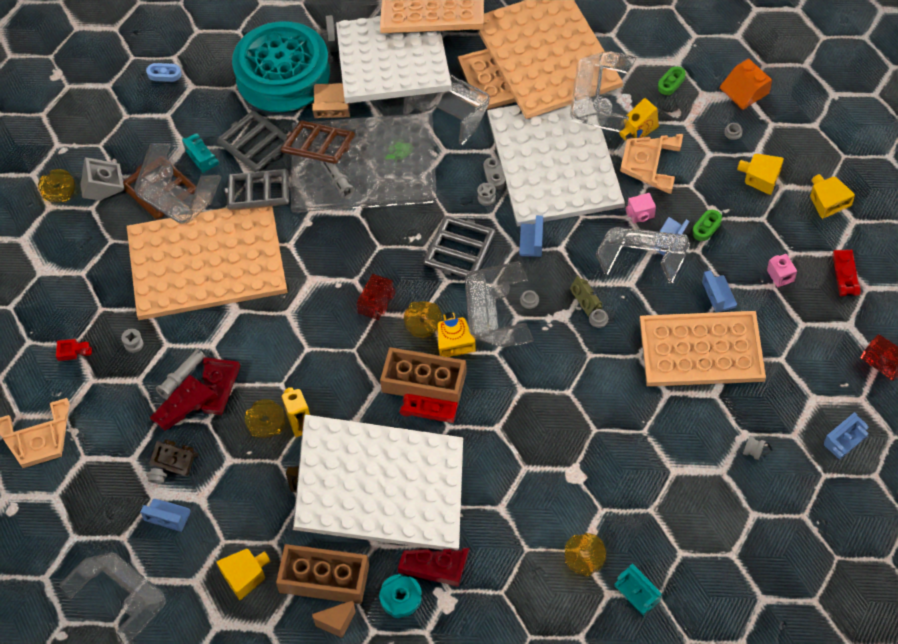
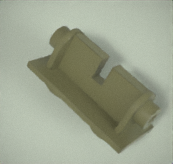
(582, 292)

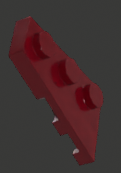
(219, 377)
(184, 399)
(437, 566)

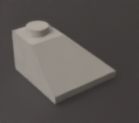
(100, 179)

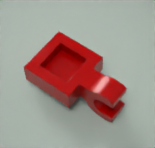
(70, 348)

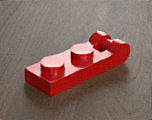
(846, 272)
(429, 408)

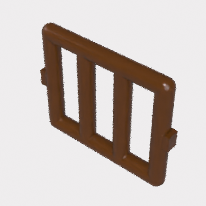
(319, 155)
(151, 210)

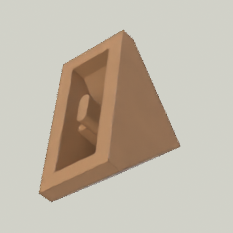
(336, 618)

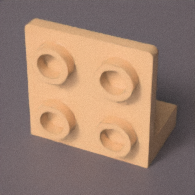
(330, 101)

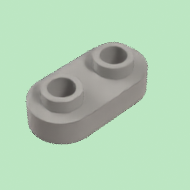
(493, 169)

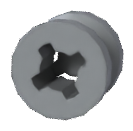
(489, 190)
(136, 343)
(754, 447)

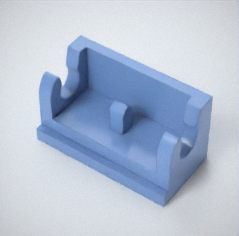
(846, 436)

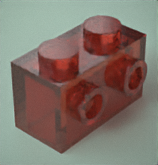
(375, 297)
(882, 356)

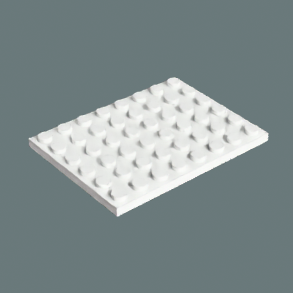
(389, 63)
(553, 165)
(379, 483)

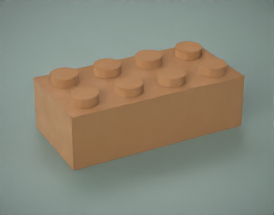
(423, 375)
(323, 574)

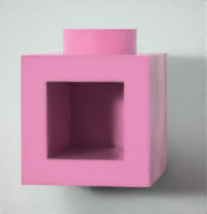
(641, 208)
(781, 270)

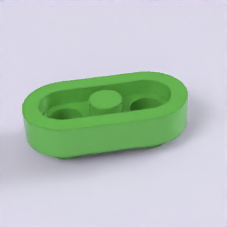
(668, 83)
(705, 225)

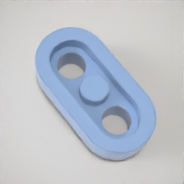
(164, 72)

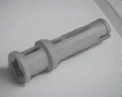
(339, 180)
(175, 379)

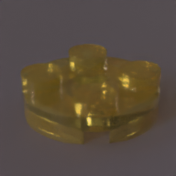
(58, 194)
(418, 310)
(270, 427)
(589, 564)

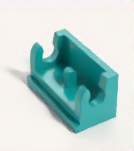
(199, 153)
(638, 589)

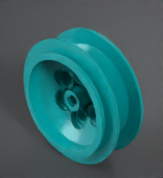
(280, 66)

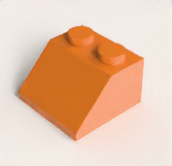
(746, 84)

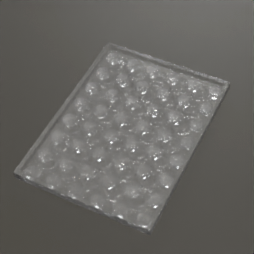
(386, 164)

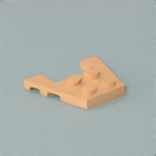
(642, 160)
(37, 442)

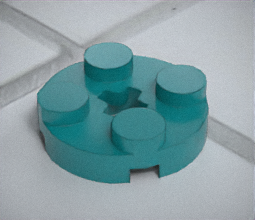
(402, 584)

